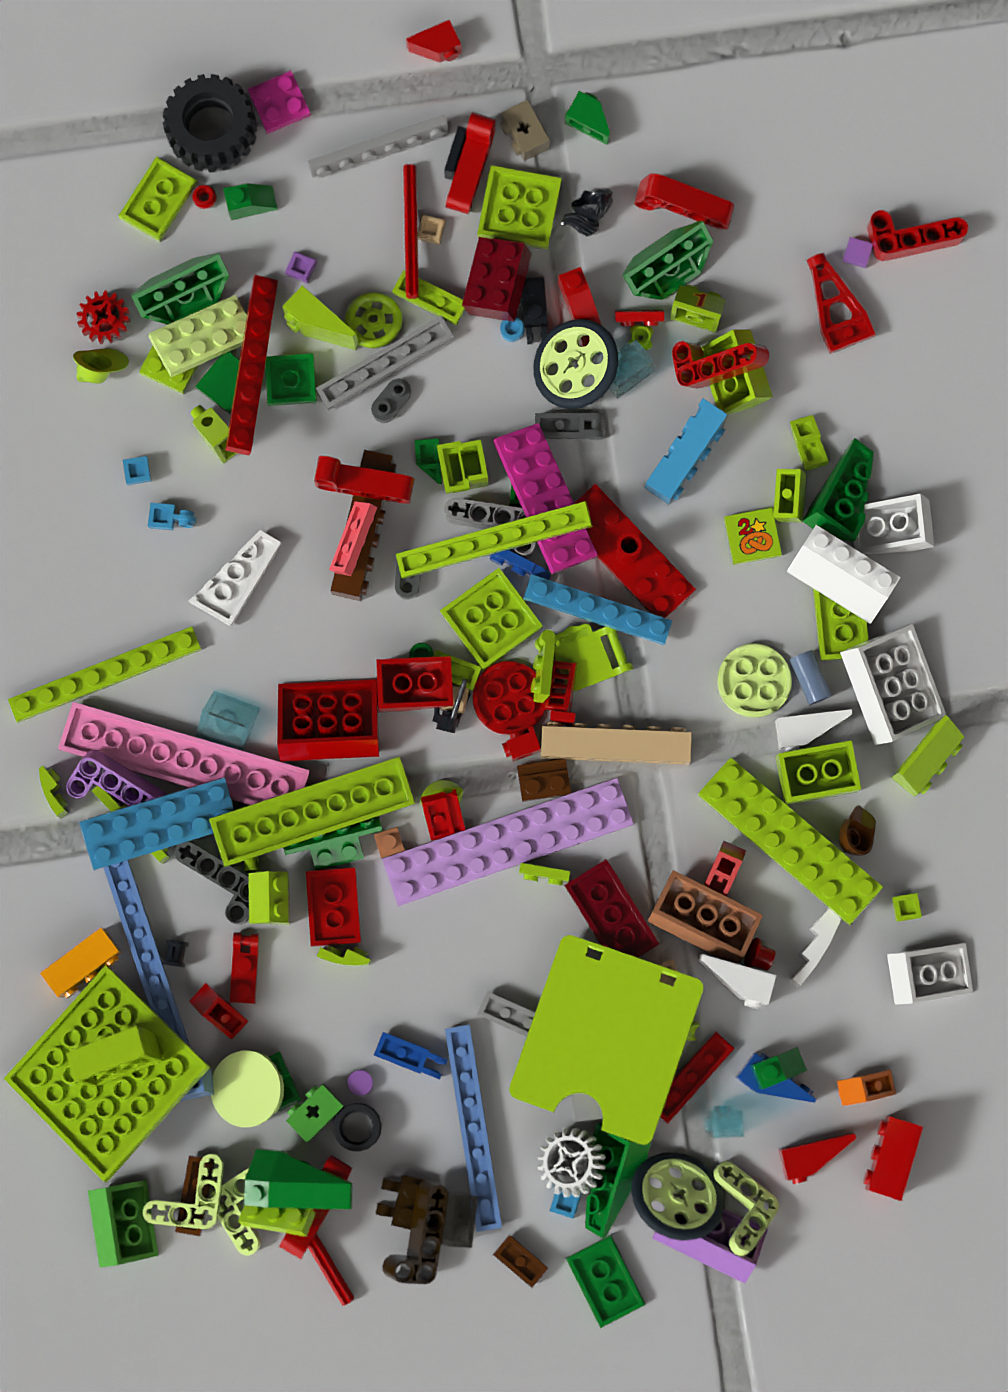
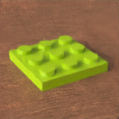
(519, 207)
(491, 619)

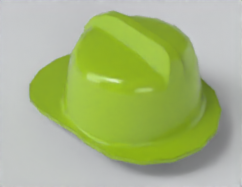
(97, 364)

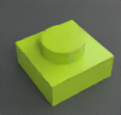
(906, 907)

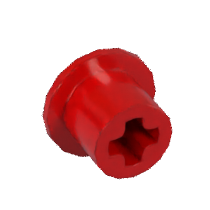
(759, 955)

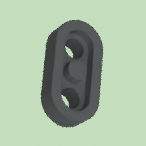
(391, 400)
(414, 581)

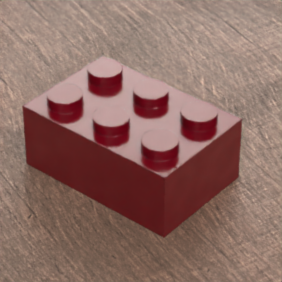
(496, 279)

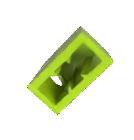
(212, 430)

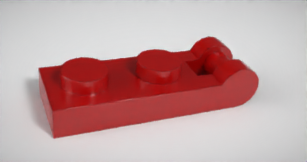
(244, 969)

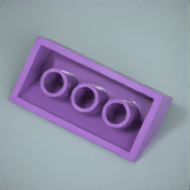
(715, 1247)

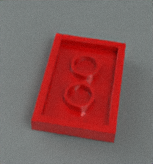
(333, 907)

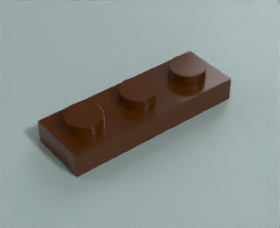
(189, 1193)

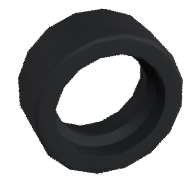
(338, 1125)

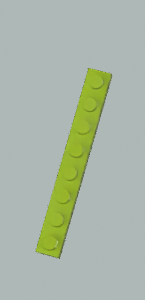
(494, 540)
(104, 674)

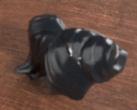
(588, 211)

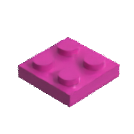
(279, 102)

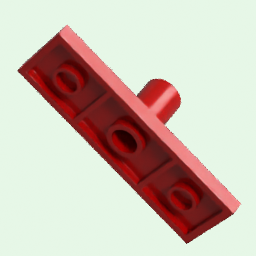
(646, 570)

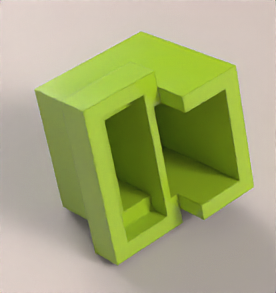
(462, 466)

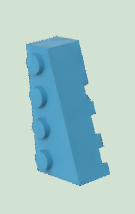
(687, 452)

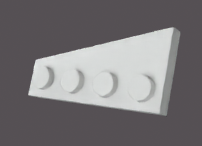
(233, 585)

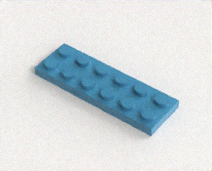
(154, 823)

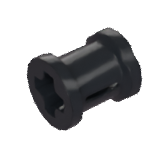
(175, 953)

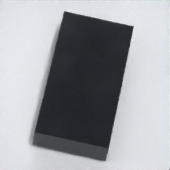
(455, 153)

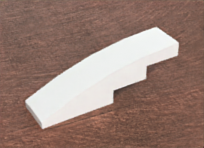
(824, 931)

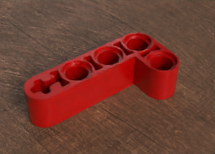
(472, 162)
(683, 199)
(917, 234)
(721, 363)
(362, 482)
(297, 1244)

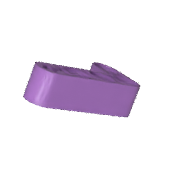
(101, 778)

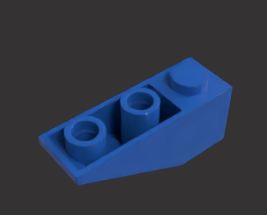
(784, 1089)

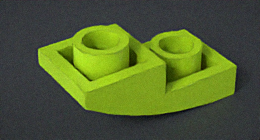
(50, 785)
(351, 958)

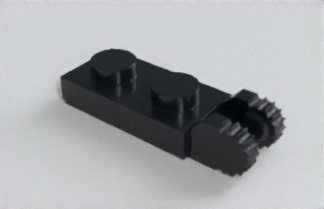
(534, 307)

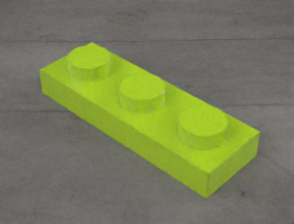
(432, 300)
(284, 1220)

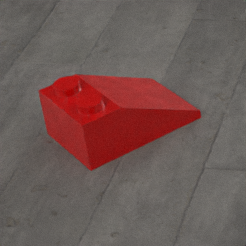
(414, 683)

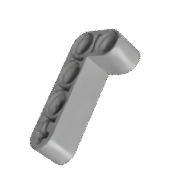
(492, 512)

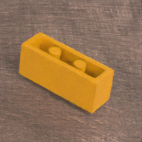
(81, 963)

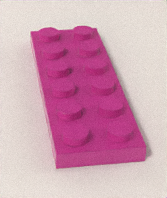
(541, 490)

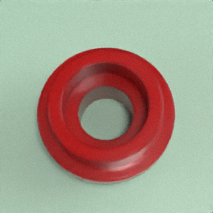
(204, 190)

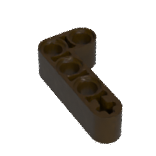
(427, 1194)

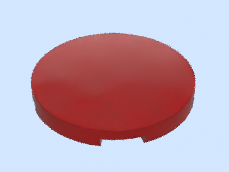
(505, 698)

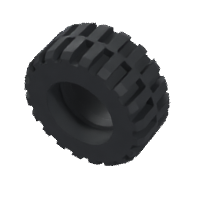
(200, 95)

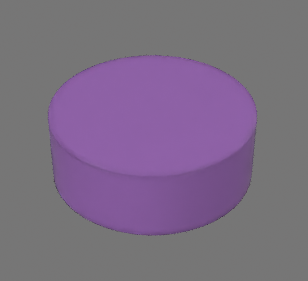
(360, 1083)

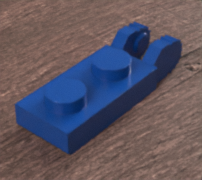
(519, 564)
(407, 1055)

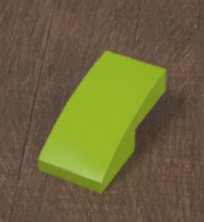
(808, 443)

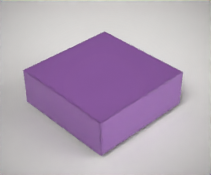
(857, 252)
(301, 267)

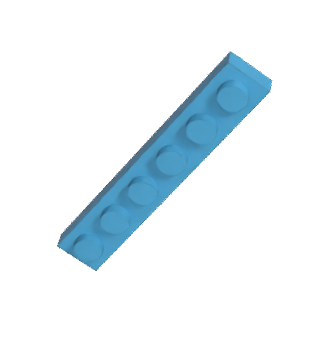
(597, 609)

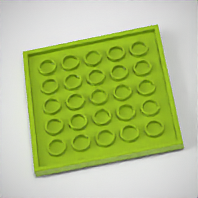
(114, 1118)

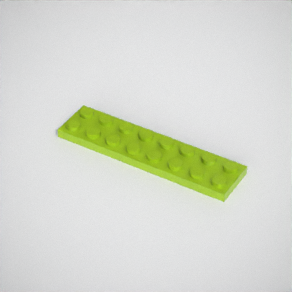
(311, 811)
(790, 841)

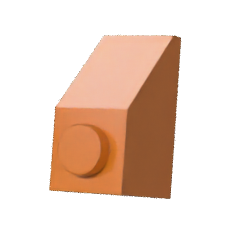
(866, 1087)

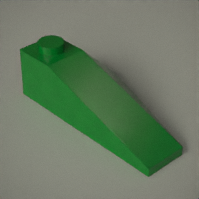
(843, 496)
(621, 1162)
(285, 1182)

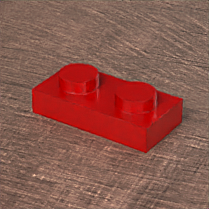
(649, 317)

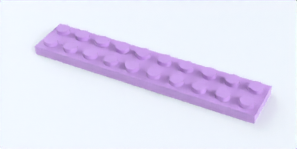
(507, 842)

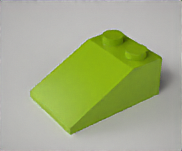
(316, 321)

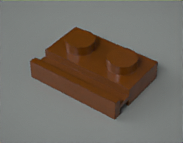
(544, 780)

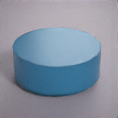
(511, 330)

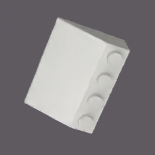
(893, 684)

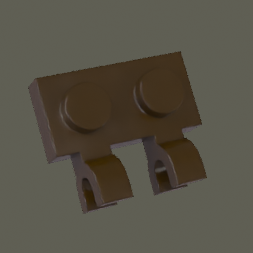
(404, 1206)

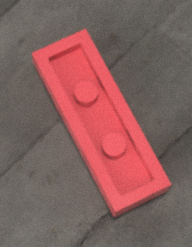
(353, 538)

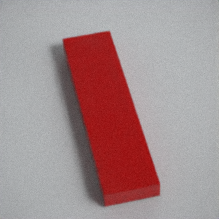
(695, 1074)

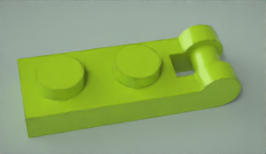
(543, 665)

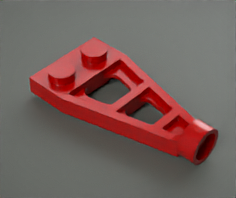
(847, 332)

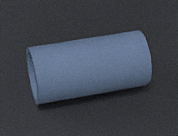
(810, 677)

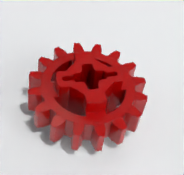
(108, 307)

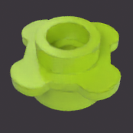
(646, 332)

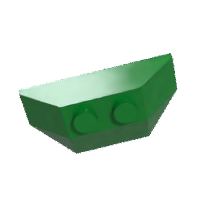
(669, 262)
(182, 289)

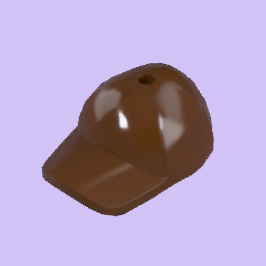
(857, 832)

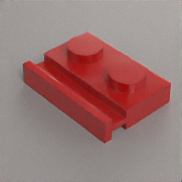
(442, 814)

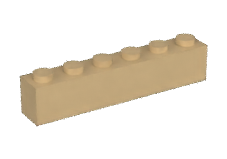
(616, 744)

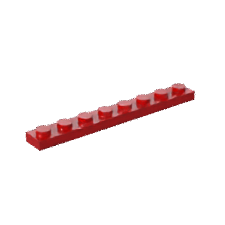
(251, 365)

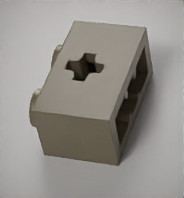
(523, 117)

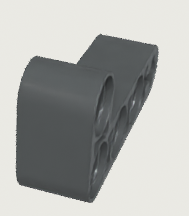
(217, 876)

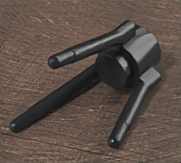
(450, 720)

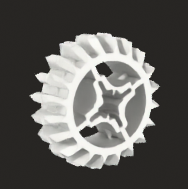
(552, 1171)

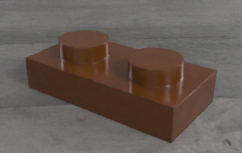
(520, 1261)

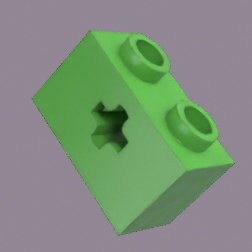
(329, 1108)

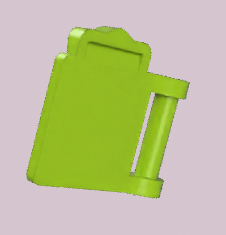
(586, 649)

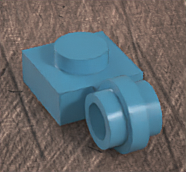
(164, 516)

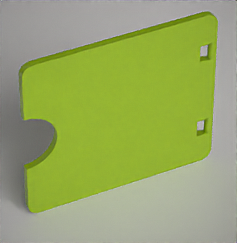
(607, 1035)

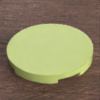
(754, 680)
(247, 1088)

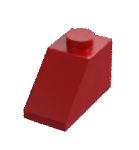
(436, 43)
(218, 1011)

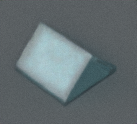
(227, 721)

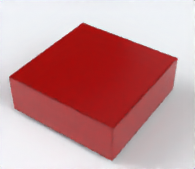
(562, 717)

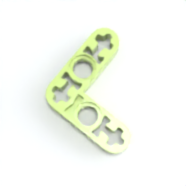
(233, 1198)
(201, 1203)
(756, 1209)

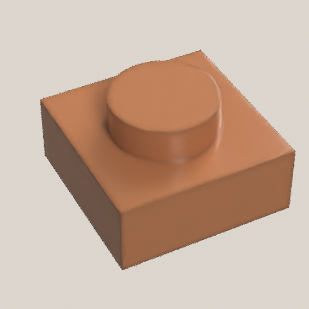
(389, 842)

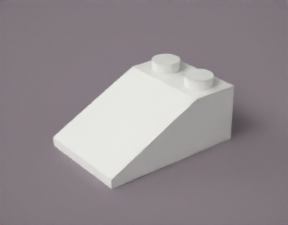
(896, 526)
(930, 973)
(744, 982)

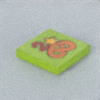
(752, 536)

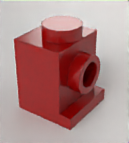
(521, 745)

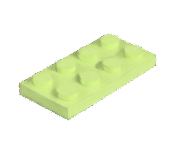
(200, 336)

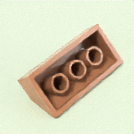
(705, 918)

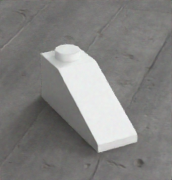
(801, 730)

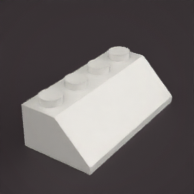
(843, 574)

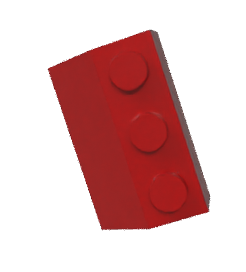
(892, 1157)

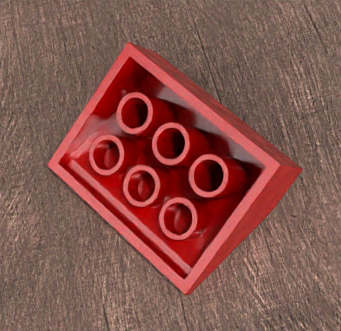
(327, 720)

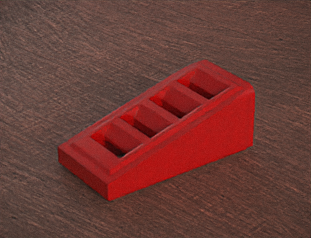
(568, 696)

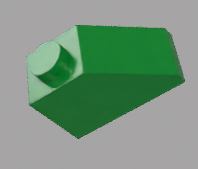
(588, 117)
(249, 200)
(778, 1068)

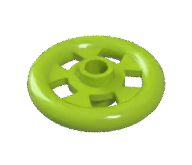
(389, 307)

